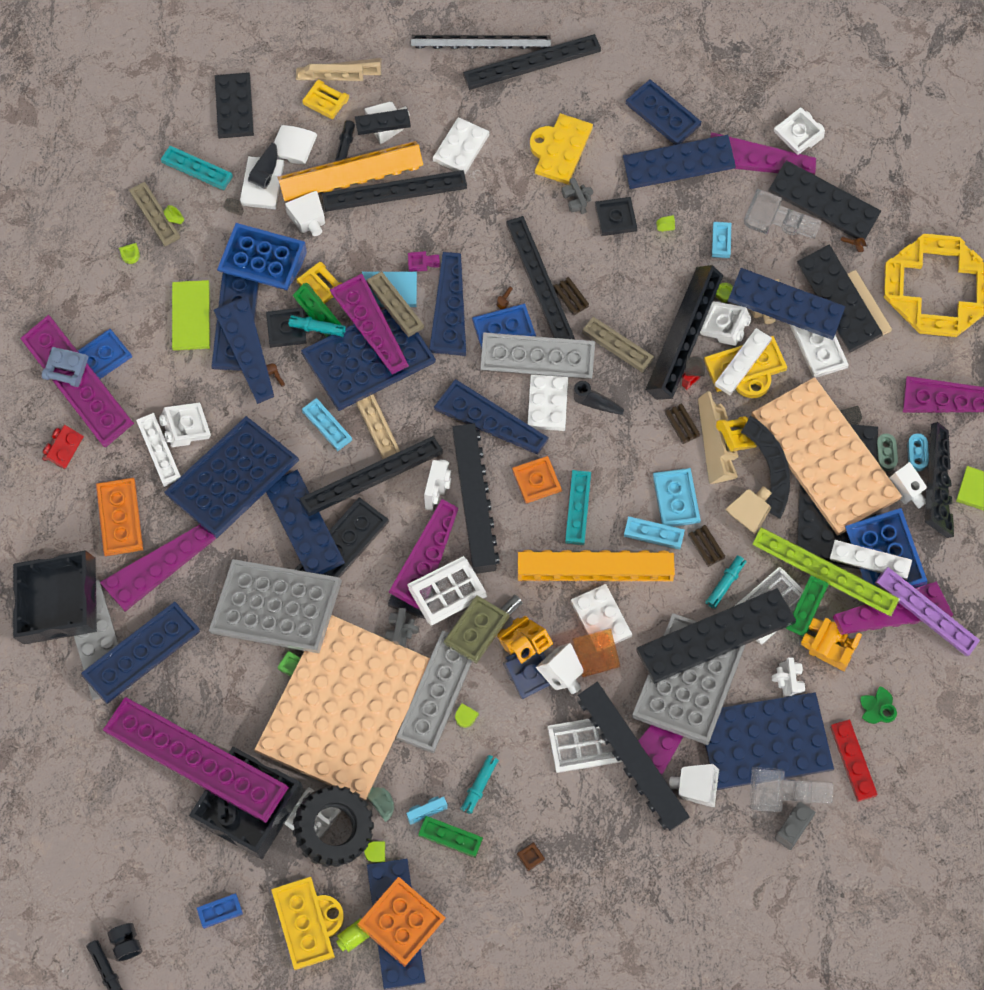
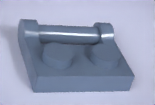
(67, 361)

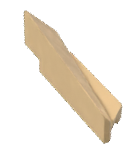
(340, 71)
(716, 450)

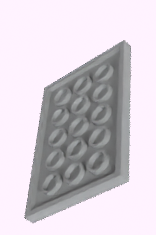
(275, 606)
(691, 699)

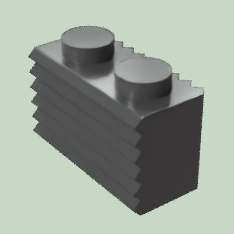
(794, 825)

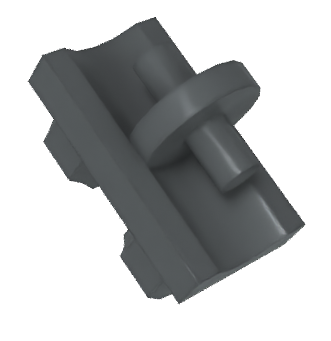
(579, 195)
(403, 629)

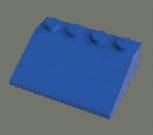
(262, 256)
(888, 535)

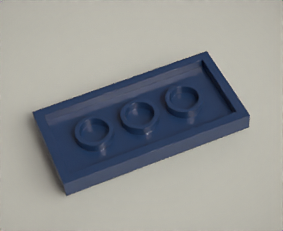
(663, 112)

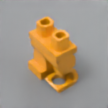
(522, 635)
(825, 643)

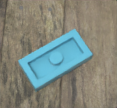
(721, 240)
(433, 807)

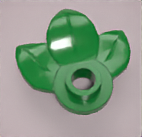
(876, 705)

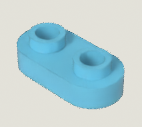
(918, 453)

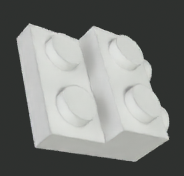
(800, 131)
(726, 323)
(184, 424)
(437, 483)

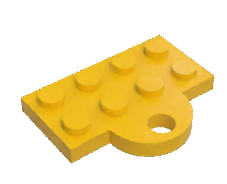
(560, 148)
(767, 364)
(306, 922)

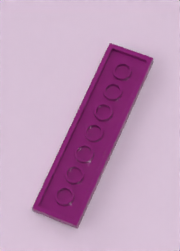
(91, 397)

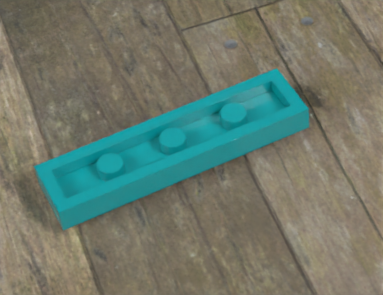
(196, 168)
(578, 507)

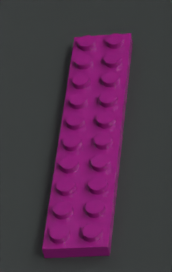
(196, 759)

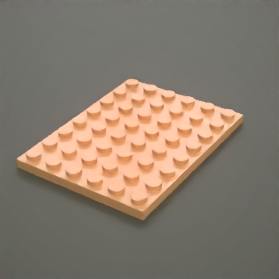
(344, 707)

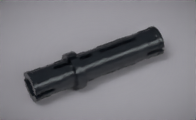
(345, 140)
(109, 978)

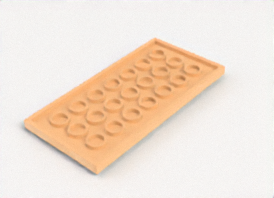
(827, 456)

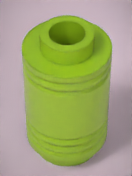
(351, 937)

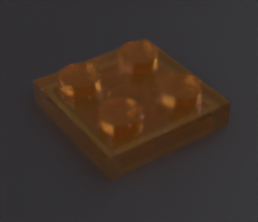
(596, 652)

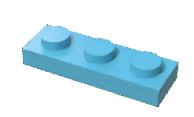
(327, 424)
(654, 533)

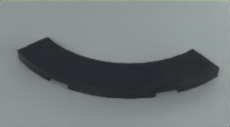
(776, 462)

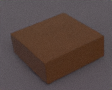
(530, 856)

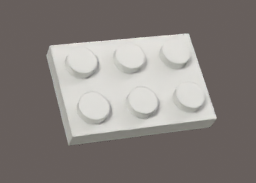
(461, 145)
(548, 402)
(599, 612)

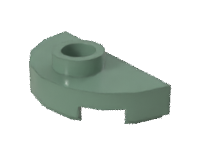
(382, 801)

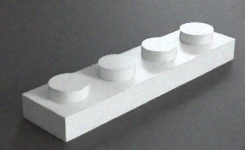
(743, 361)
(158, 449)
(869, 559)

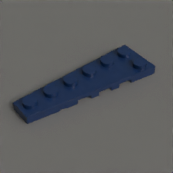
(449, 320)
(241, 333)
(471, 407)

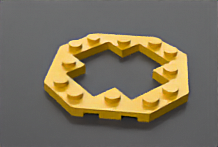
(910, 307)

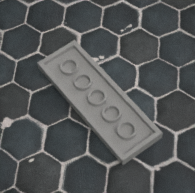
(537, 355)
(97, 644)
(434, 697)

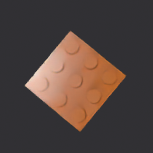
(401, 921)

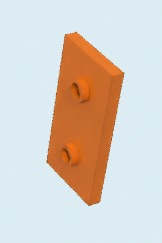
(119, 517)

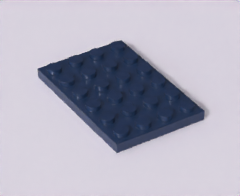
(354, 371)
(231, 476)
(769, 734)

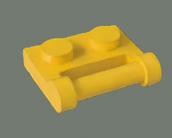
(322, 103)
(316, 283)
(735, 439)

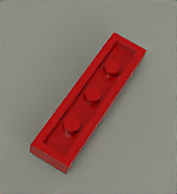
(853, 760)

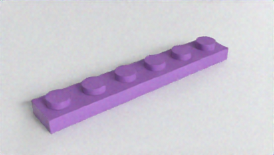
(927, 611)

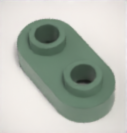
(887, 453)

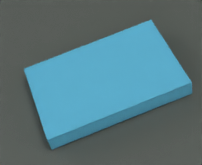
(403, 282)
(676, 497)

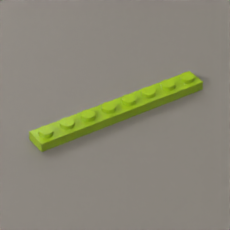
(826, 571)

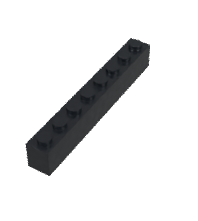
(684, 332)
(474, 498)
(634, 757)

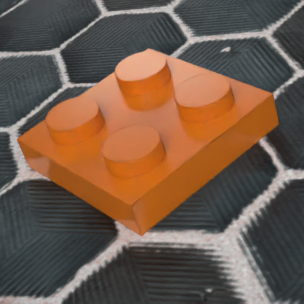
(536, 479)

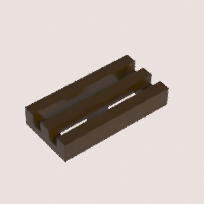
(563, 284)
(675, 410)
(705, 530)

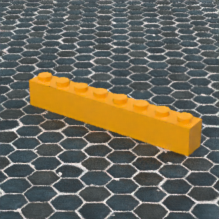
(350, 171)
(595, 566)

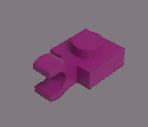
(419, 261)

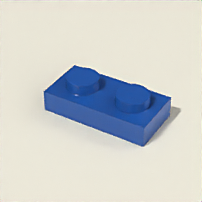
(219, 911)

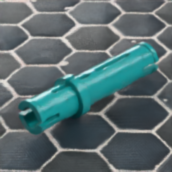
(309, 324)
(730, 575)
(479, 784)

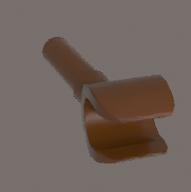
(859, 243)
(502, 303)
(272, 369)

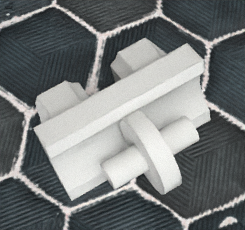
(786, 677)

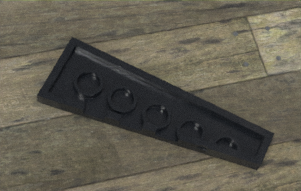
(937, 495)

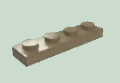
(154, 214)
(395, 304)
(617, 344)

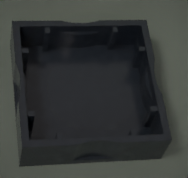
(54, 597)
(250, 832)

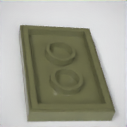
(476, 629)

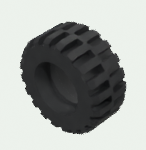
(356, 811)

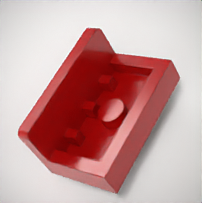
(62, 446)

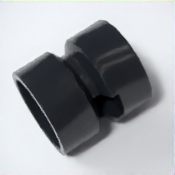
(125, 943)

